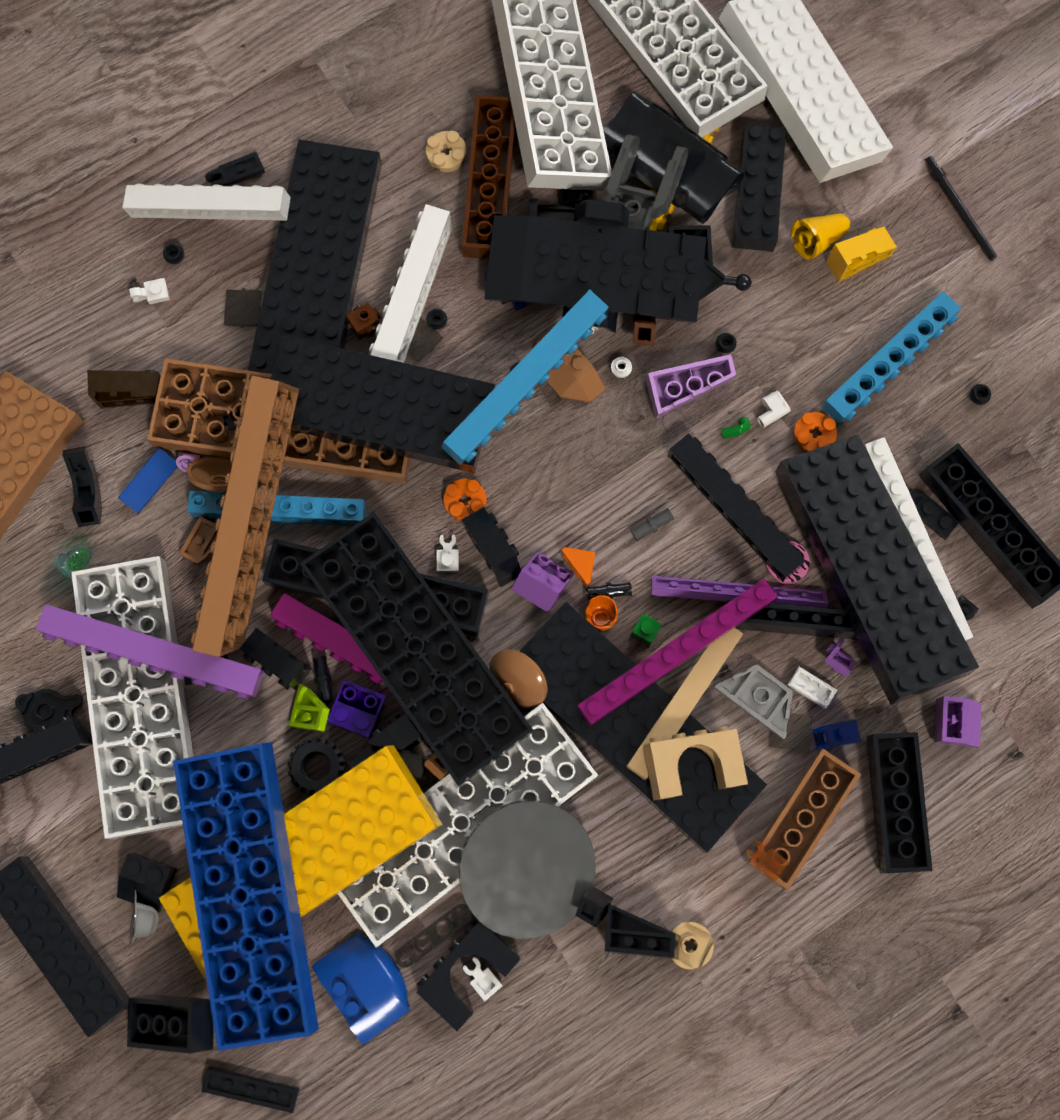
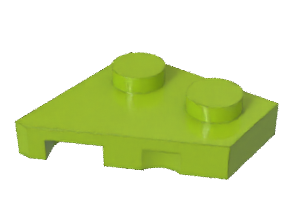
(308, 711)

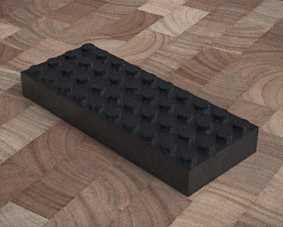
(377, 400)

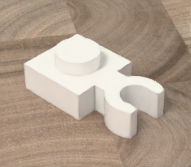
(448, 558)
(485, 981)

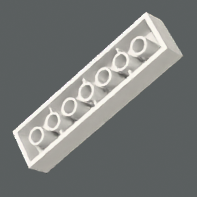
(412, 285)

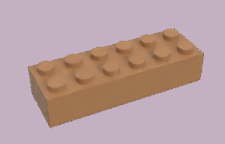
(807, 813)

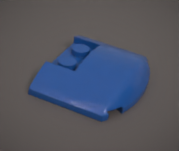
(364, 986)

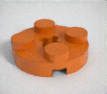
(810, 421)
(462, 487)

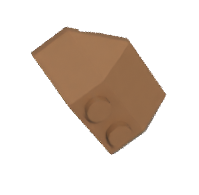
(575, 378)

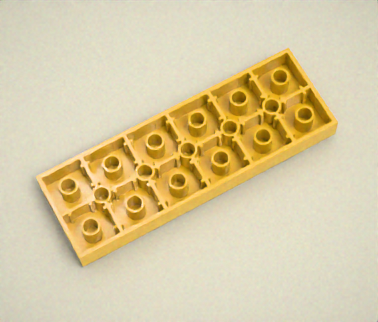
(335, 837)

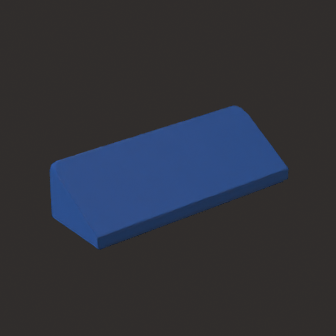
(148, 481)

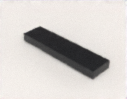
(250, 1089)

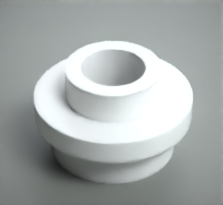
(621, 373)

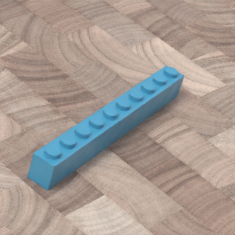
(523, 379)

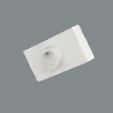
(812, 687)

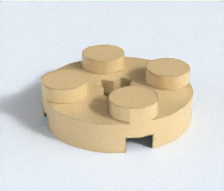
(444, 140)
(702, 941)

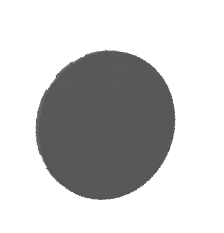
(526, 869)

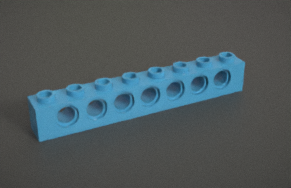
(942, 307)
(288, 509)

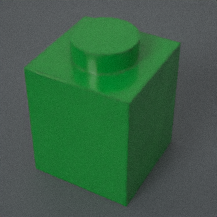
(645, 630)

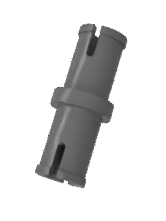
(652, 524)

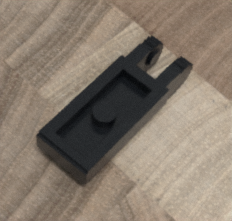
(236, 170)

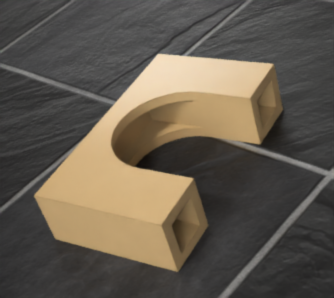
(721, 747)

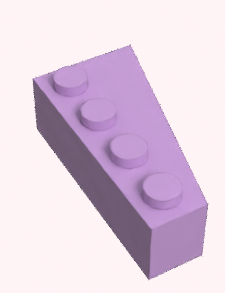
(684, 383)

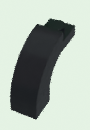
(86, 488)

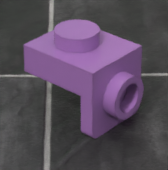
(838, 659)

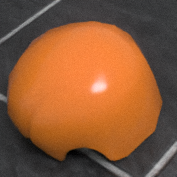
(602, 612)

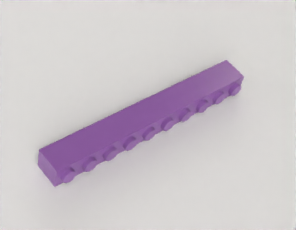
(150, 651)

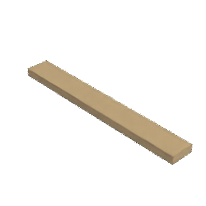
(687, 696)

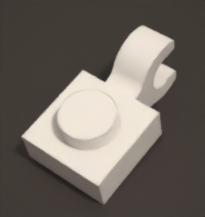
(154, 291)

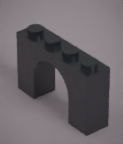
(437, 988)

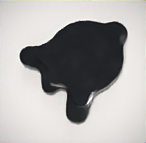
(46, 707)

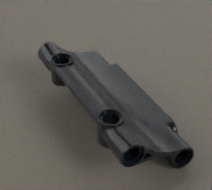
(706, 171)

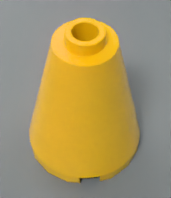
(818, 233)

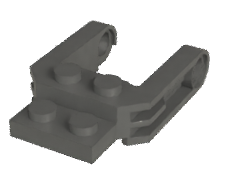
(641, 203)

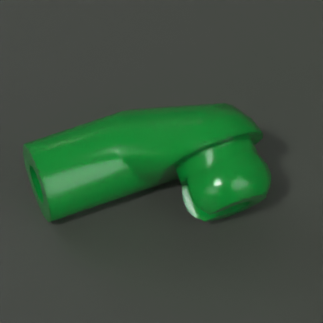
(737, 430)

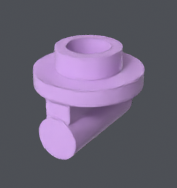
(185, 459)

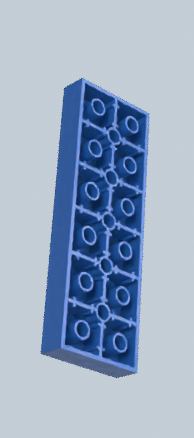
(245, 897)

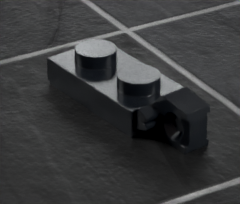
(933, 515)

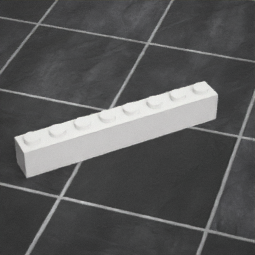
(206, 202)

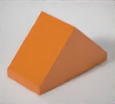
(580, 562)

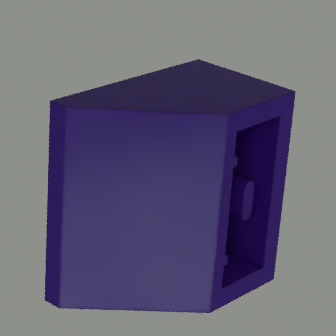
(357, 709)

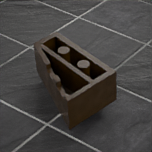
(122, 388)

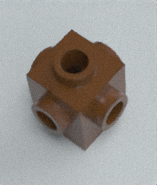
(364, 320)

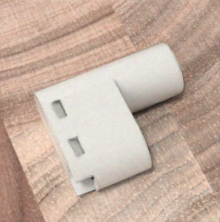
(776, 408)

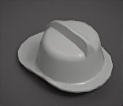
(143, 921)

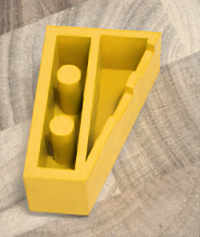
(860, 253)

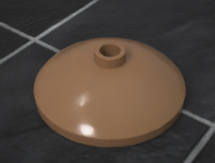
(209, 473)
(519, 678)

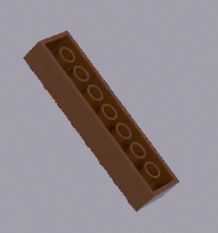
(488, 172)

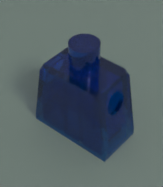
(837, 735)

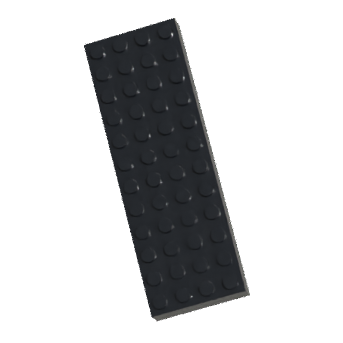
(317, 249)
(875, 569)
(417, 648)
(582, 662)

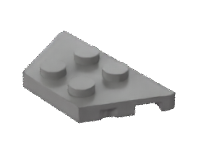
(760, 697)

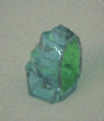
(73, 559)

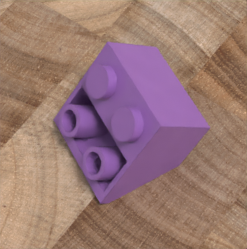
(542, 581)
(957, 722)

